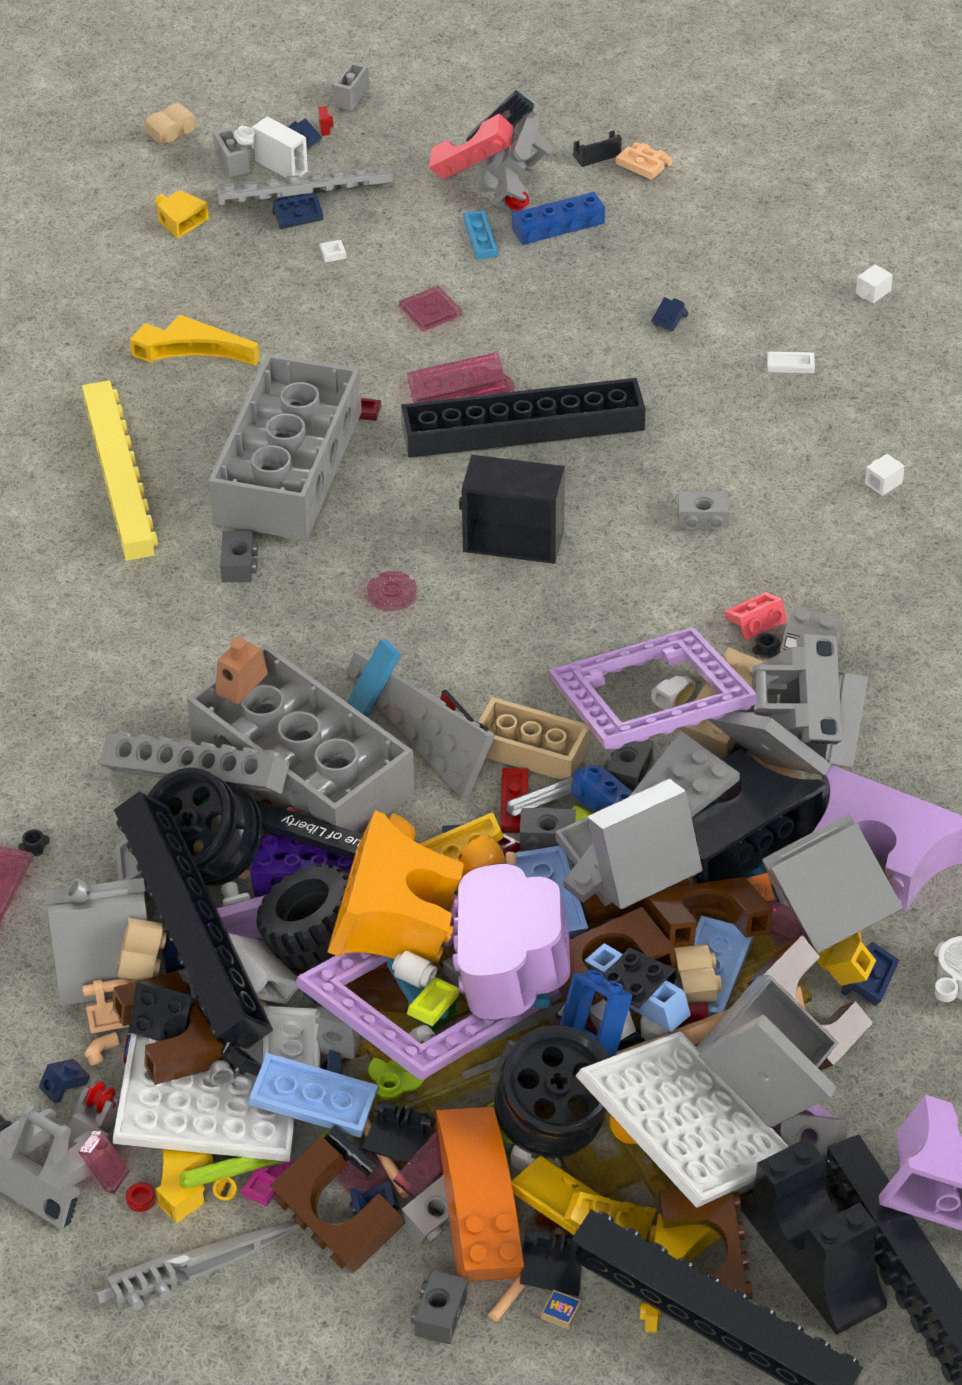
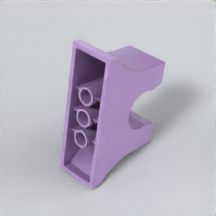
(900, 829)
(929, 1165)

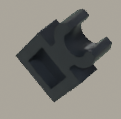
(241, 1060)

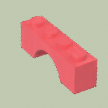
(490, 139)

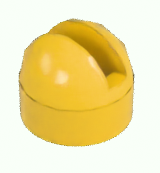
(220, 1186)

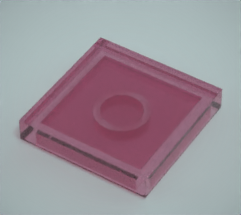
(430, 308)

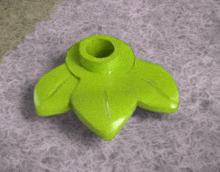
(392, 1076)

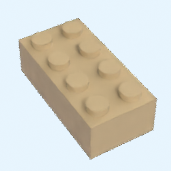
(706, 732)
(535, 739)

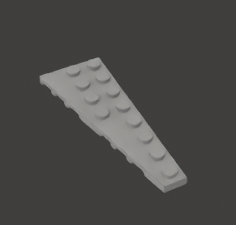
(294, 185)
(438, 733)
(687, 765)

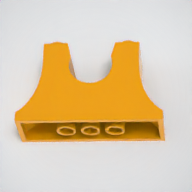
(396, 896)

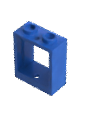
(579, 1004)

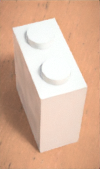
(280, 148)
(267, 973)

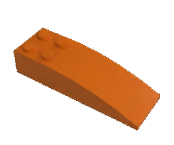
(479, 1195)

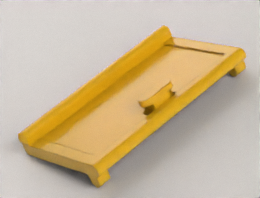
(548, 1190)

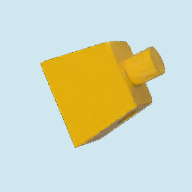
(181, 212)

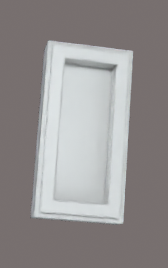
(791, 362)

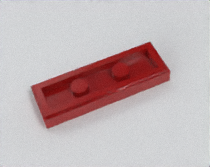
(513, 786)

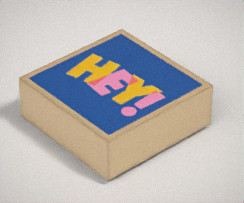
(561, 1309)

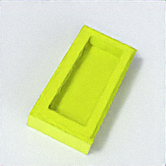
(433, 1001)

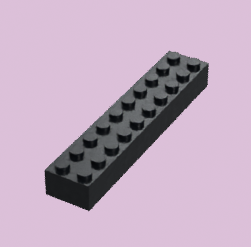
(522, 417)
(192, 921)
(902, 1254)
(707, 1306)

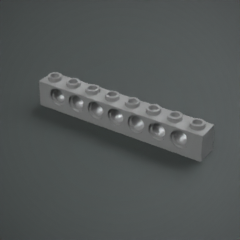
(160, 757)

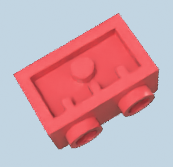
(757, 614)

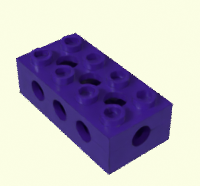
(284, 856)

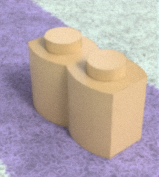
(170, 124)
(140, 949)
(696, 973)

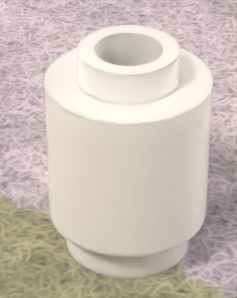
(414, 969)

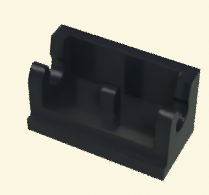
(597, 151)

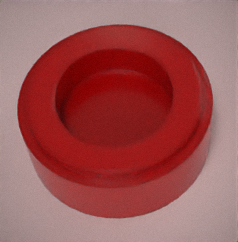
(140, 1197)

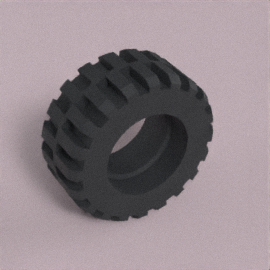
(302, 914)

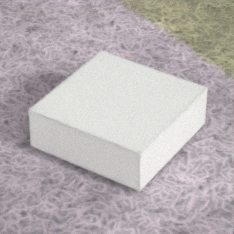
(332, 250)

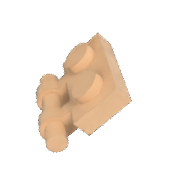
(643, 160)
(101, 1013)

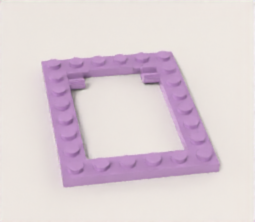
(579, 679)
(326, 986)

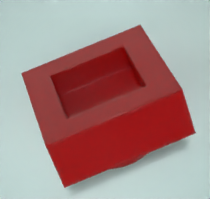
(325, 120)

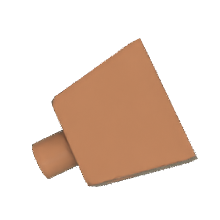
(239, 670)

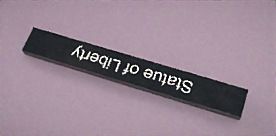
(309, 830)

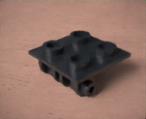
(638, 975)
(159, 1011)
(398, 1132)
(549, 1262)

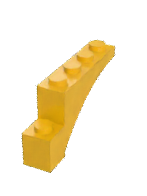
(191, 338)
(848, 960)
(171, 1197)
(680, 1242)

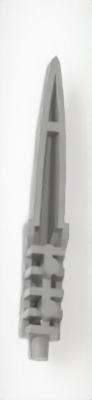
(184, 1267)

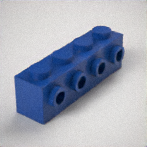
(558, 218)
(598, 788)

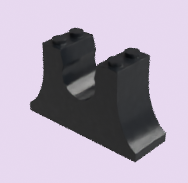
(755, 819)
(821, 1250)

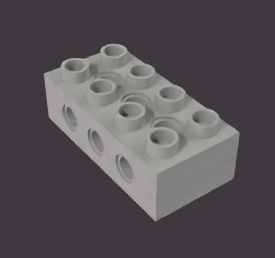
(285, 447)
(336, 755)

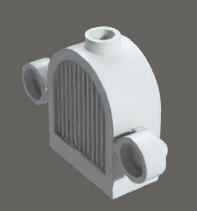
(949, 970)

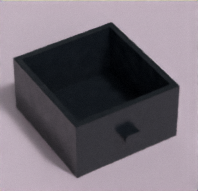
(513, 508)

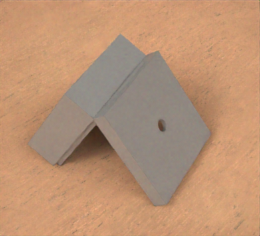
(781, 748)
(637, 843)
(832, 883)
(91, 934)
(770, 1052)

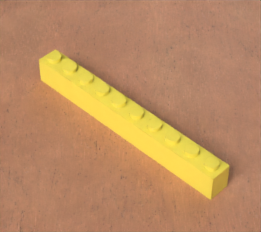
(118, 470)

